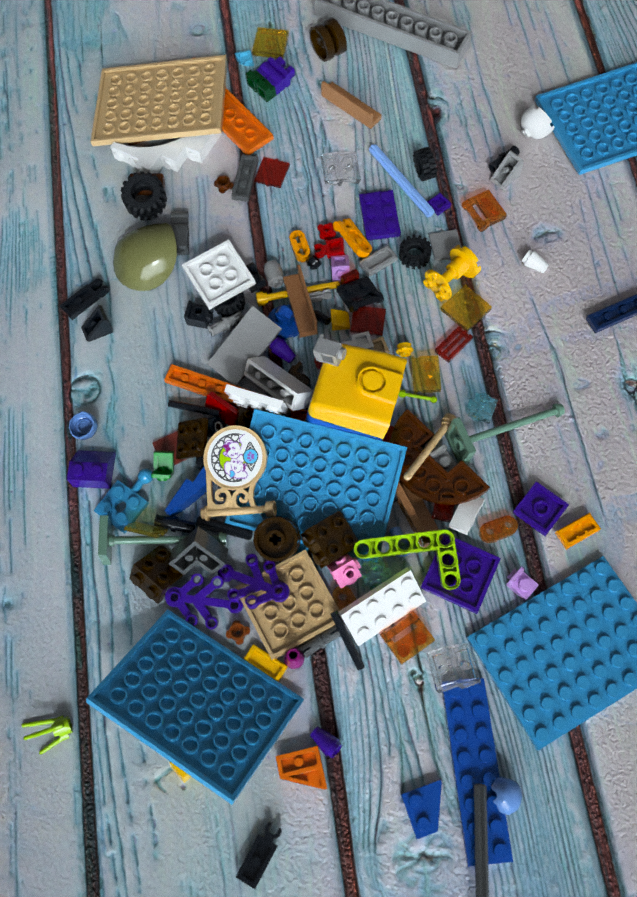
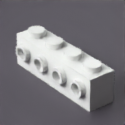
(278, 382)

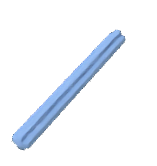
(400, 179)

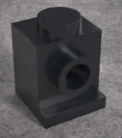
(198, 315)

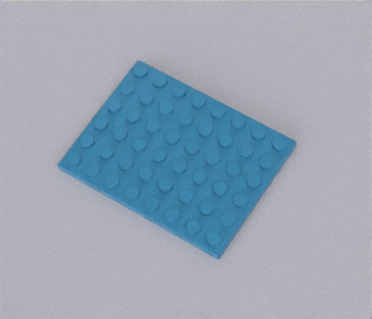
(595, 118)
(322, 472)
(564, 652)
(197, 704)

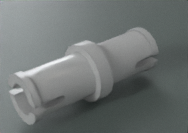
(224, 324)

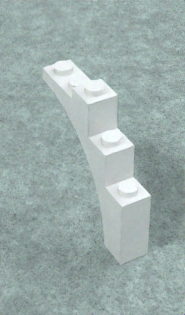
(168, 155)

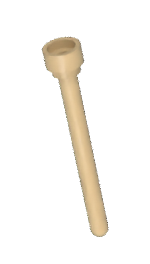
(445, 423)

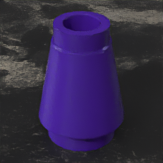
(281, 349)
(326, 742)

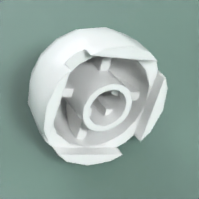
(536, 123)

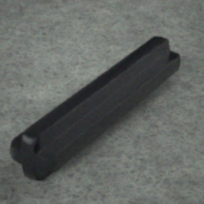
(219, 526)

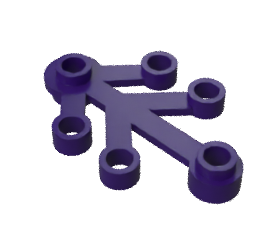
(256, 583)
(199, 600)

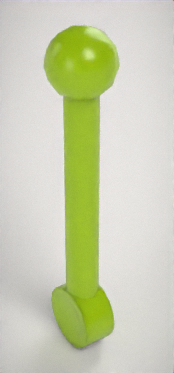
(402, 393)

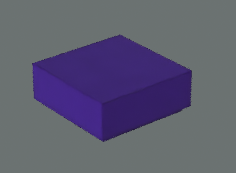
(439, 204)

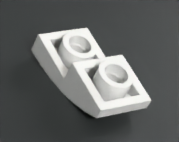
(465, 515)

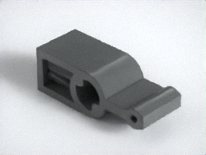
(180, 227)

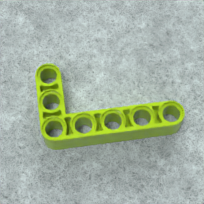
(414, 547)

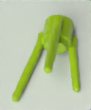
(62, 727)

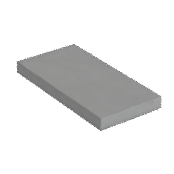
(246, 341)

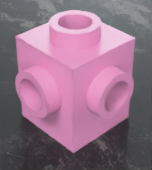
(345, 570)

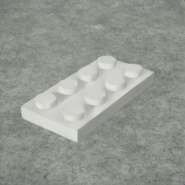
(382, 606)

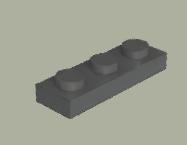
(245, 178)

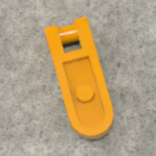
(353, 237)

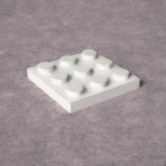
(218, 274)
(257, 401)

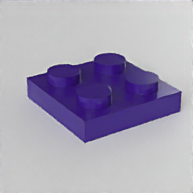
(540, 508)

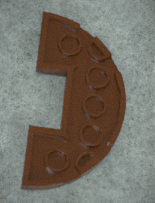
(431, 480)

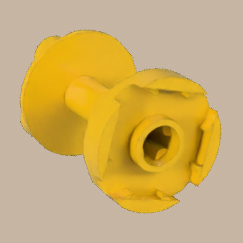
(462, 264)

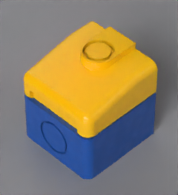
(358, 392)

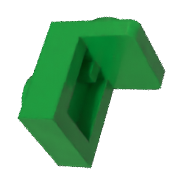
(163, 465)

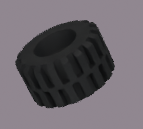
(139, 183)

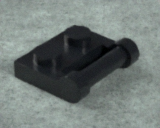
(359, 289)

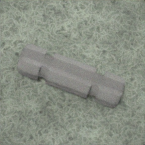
(318, 295)

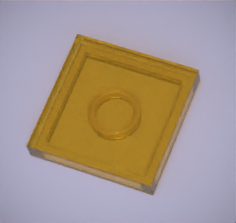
(270, 42)
(466, 308)

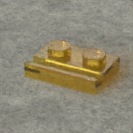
(426, 374)

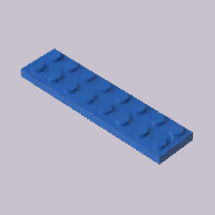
(475, 763)

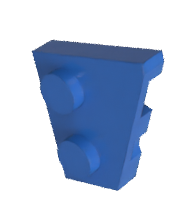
(424, 808)

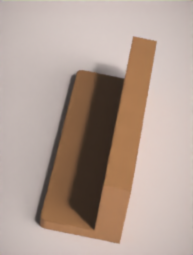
(350, 104)
(301, 304)
(416, 513)

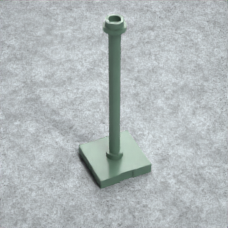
(462, 443)
(108, 539)

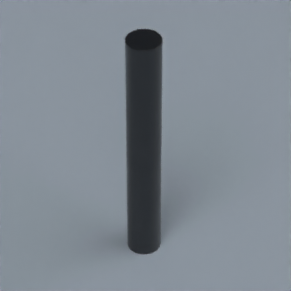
(194, 408)
(347, 640)

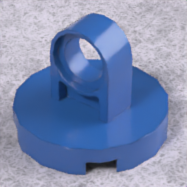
(284, 319)

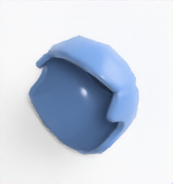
(83, 425)
(508, 795)

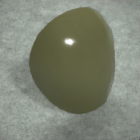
(145, 257)

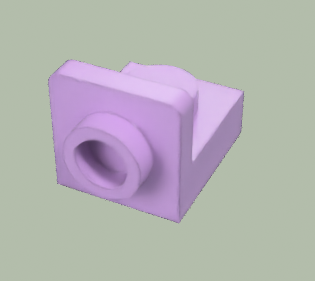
(339, 266)
(521, 583)

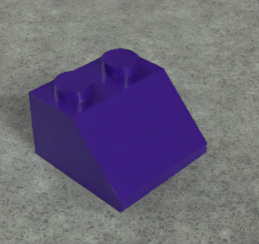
(91, 469)

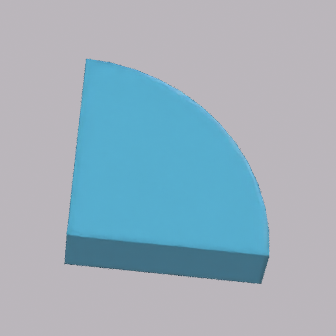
(244, 58)

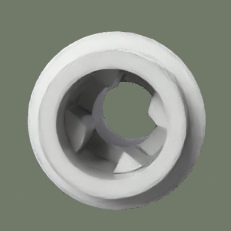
(535, 261)

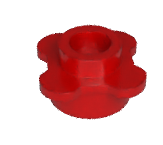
(326, 235)

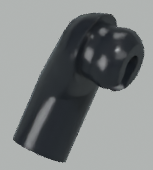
(321, 317)

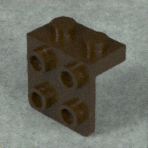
(329, 539)
(154, 574)

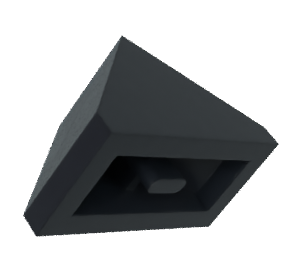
(96, 325)

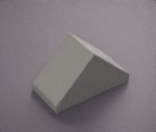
(508, 170)

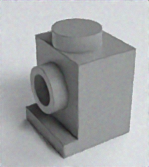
(329, 351)

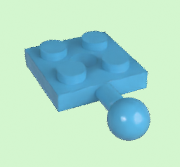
(121, 493)

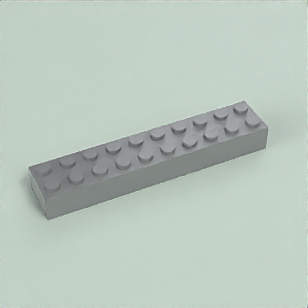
(400, 27)

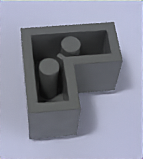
(198, 549)

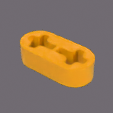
(297, 246)

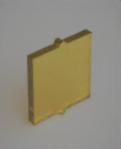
(145, 529)

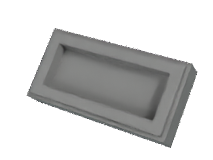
(378, 261)

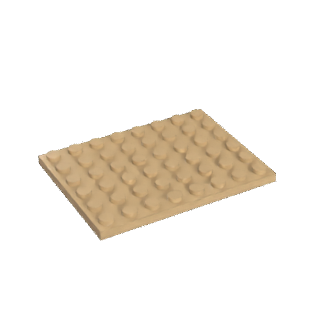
(160, 101)

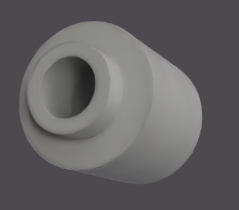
(273, 274)

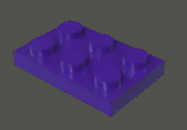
(379, 215)

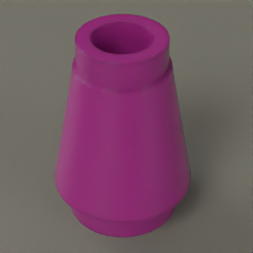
(294, 663)

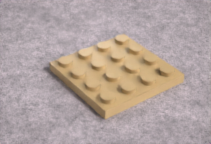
(298, 617)

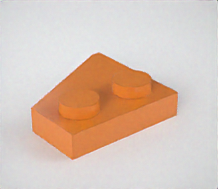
(302, 767)

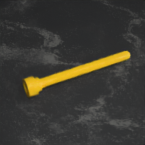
(263, 298)

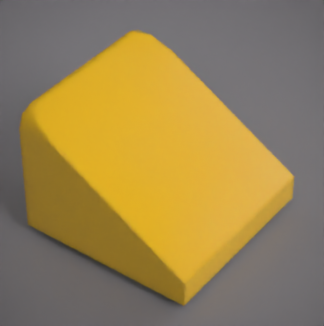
(339, 320)

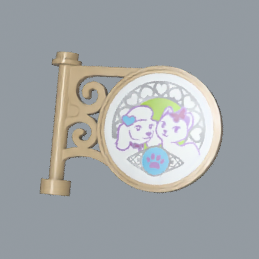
(235, 461)

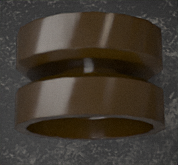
(328, 39)
(266, 543)

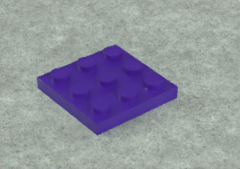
(475, 570)

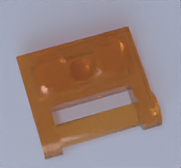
(488, 206)
(412, 642)

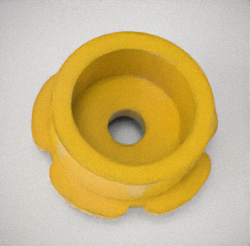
(404, 349)

